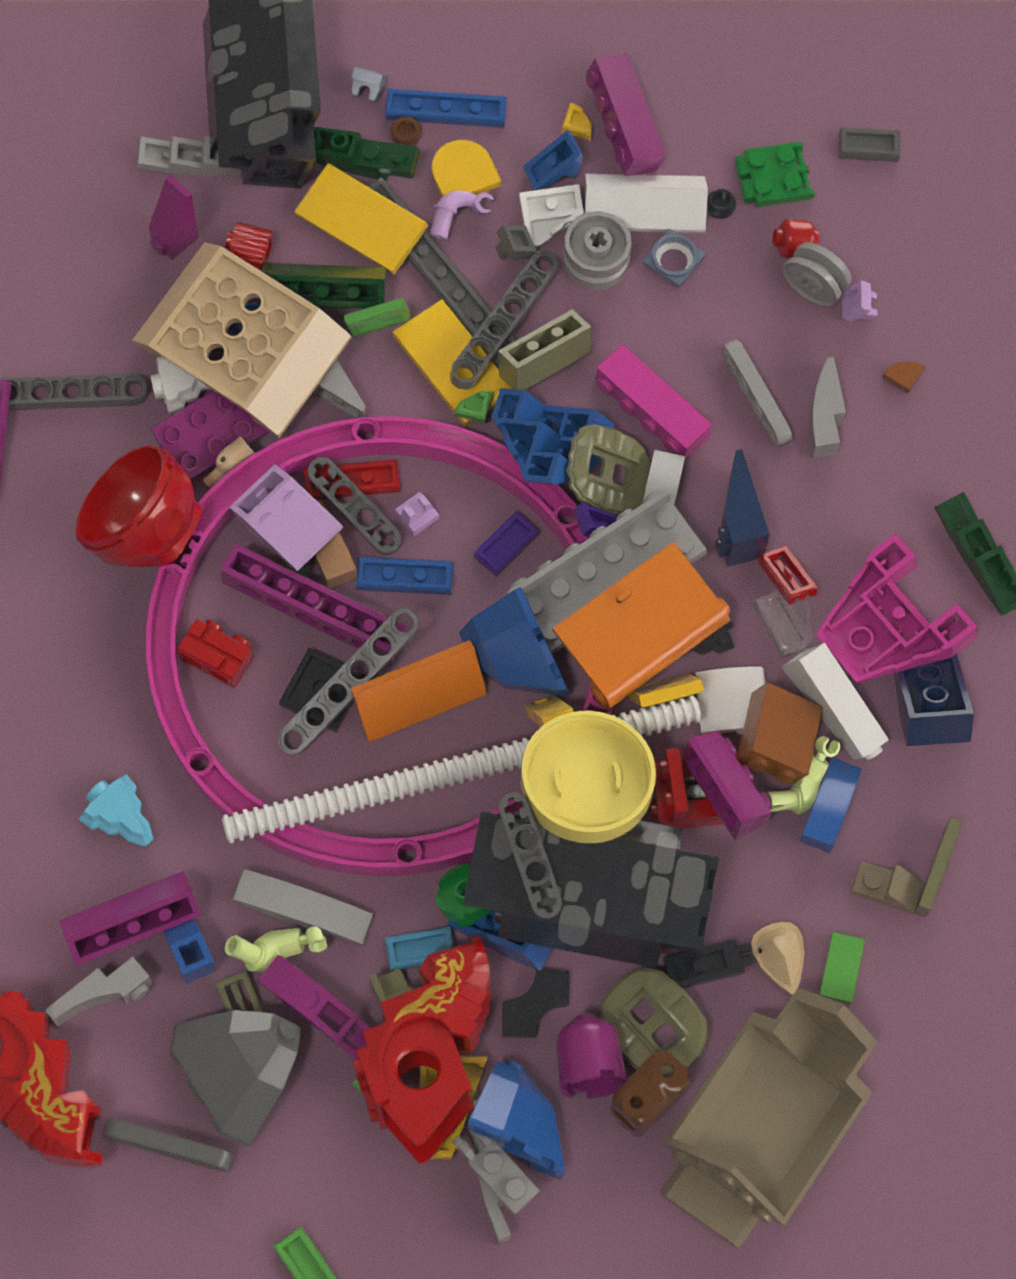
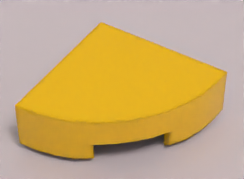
(577, 122)

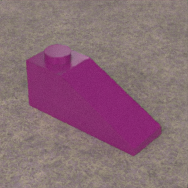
(173, 220)

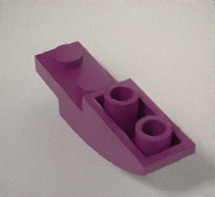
(315, 1005)

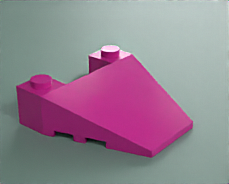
(880, 630)

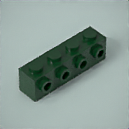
(332, 284)

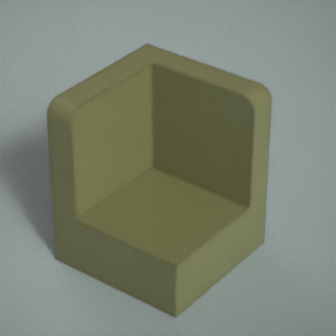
(388, 985)

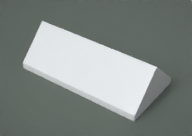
(650, 201)

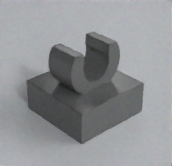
(515, 242)

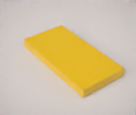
(361, 218)
(434, 343)

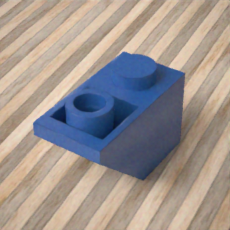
(190, 951)

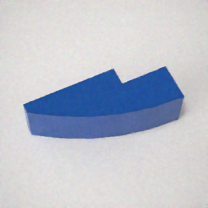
(830, 805)

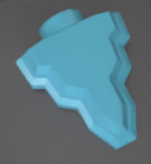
(117, 811)

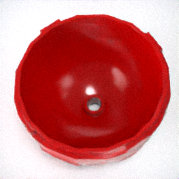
(139, 510)

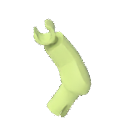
(804, 792)
(273, 943)

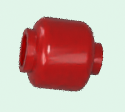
(792, 234)

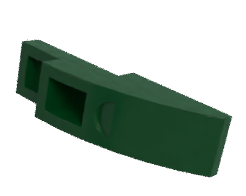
(362, 156)

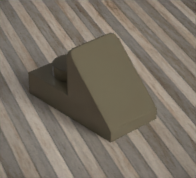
(888, 887)

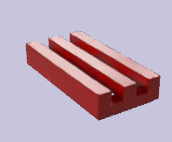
(782, 576)

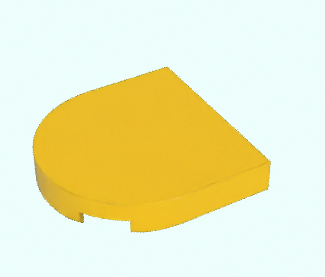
(464, 167)

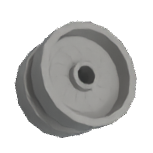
(597, 250)

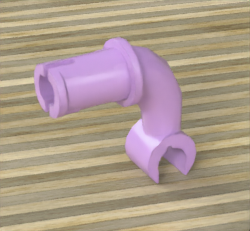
(448, 206)

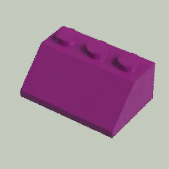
(726, 784)

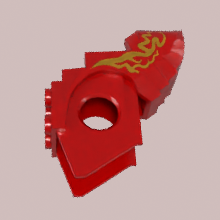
(429, 1031)
(36, 1088)

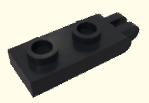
(710, 965)

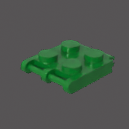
(773, 176)

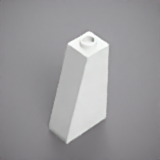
(843, 710)

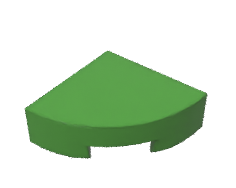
(475, 407)

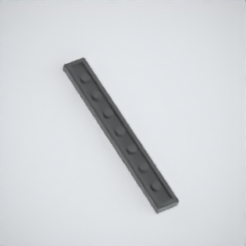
(445, 278)

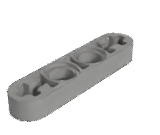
(756, 393)

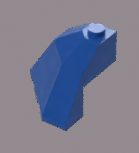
(541, 434)
(514, 647)
(519, 1119)

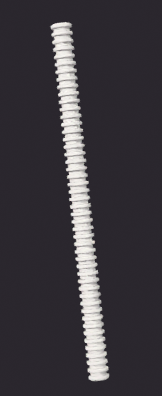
(429, 777)

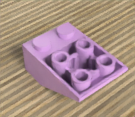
(285, 517)

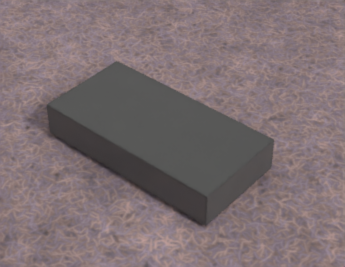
(869, 144)

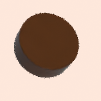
(406, 131)

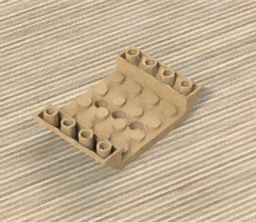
(270, 363)

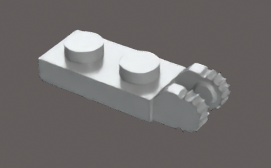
(499, 1173)

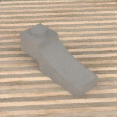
(125, 984)

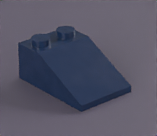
(743, 525)
(934, 704)

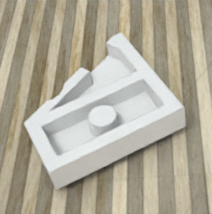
(550, 211)

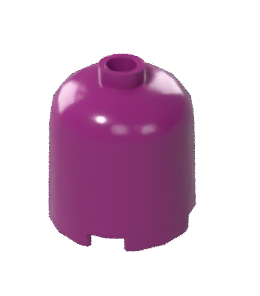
(589, 1058)

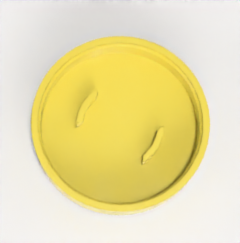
(587, 776)

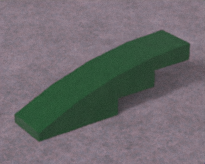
(979, 551)

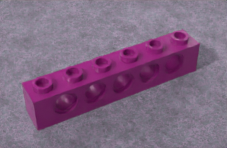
(304, 599)

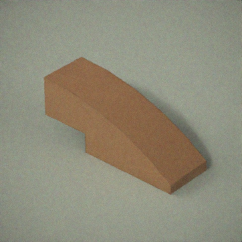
(335, 561)

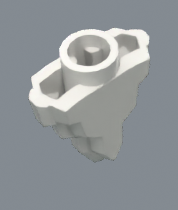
(175, 385)

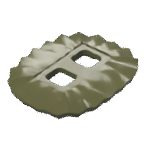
(612, 448)
(671, 1007)

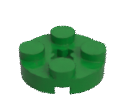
(451, 897)

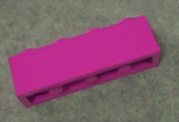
(652, 402)

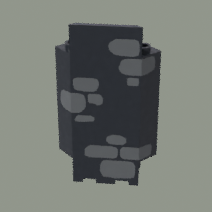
(262, 88)
(615, 894)

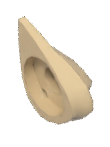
(780, 955)

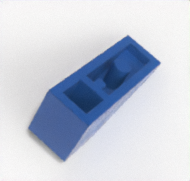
(523, 953)

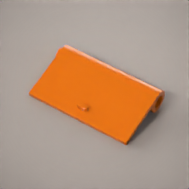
(636, 639)

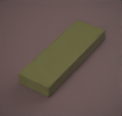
(938, 867)

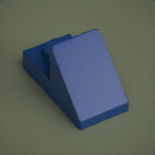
(554, 161)

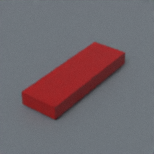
(368, 477)

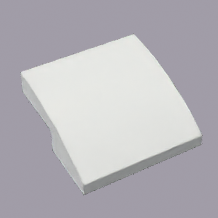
(727, 697)

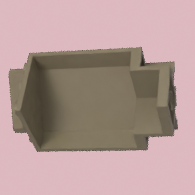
(769, 1116)

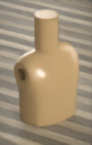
(228, 459)

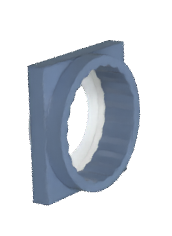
(674, 241)

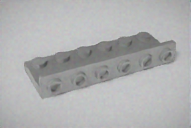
(604, 559)

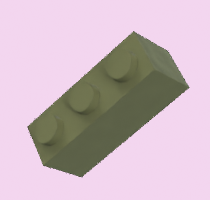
(545, 351)

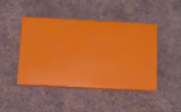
(419, 691)

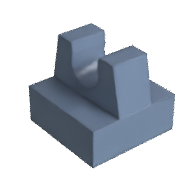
(365, 77)

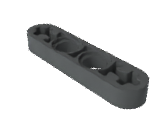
(357, 503)
(527, 856)
(167, 1145)

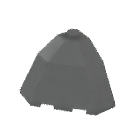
(236, 1066)

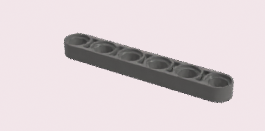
(500, 316)
(86, 397)
(346, 678)

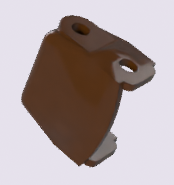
(649, 1094)

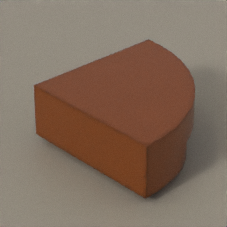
(904, 374)

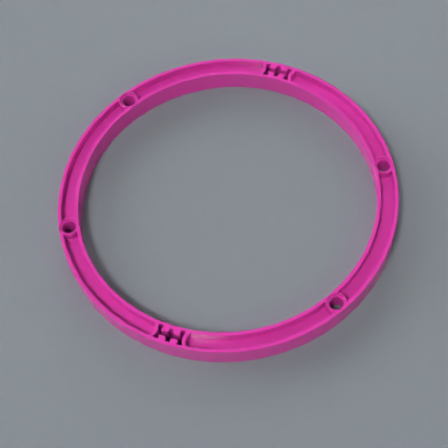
(333, 441)

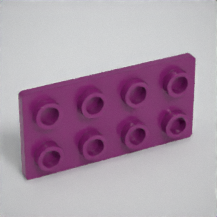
(204, 430)

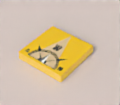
(667, 690)

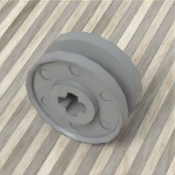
(817, 274)

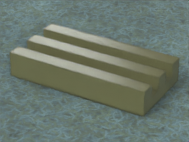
(232, 982)

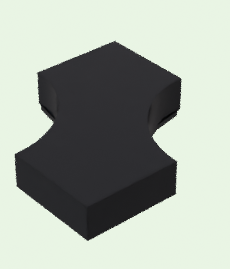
(547, 993)

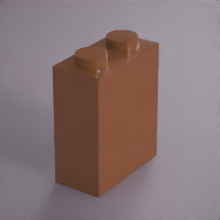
(779, 734)

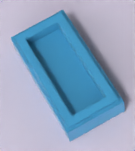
(411, 949)

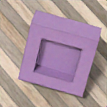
(857, 302)
(417, 514)

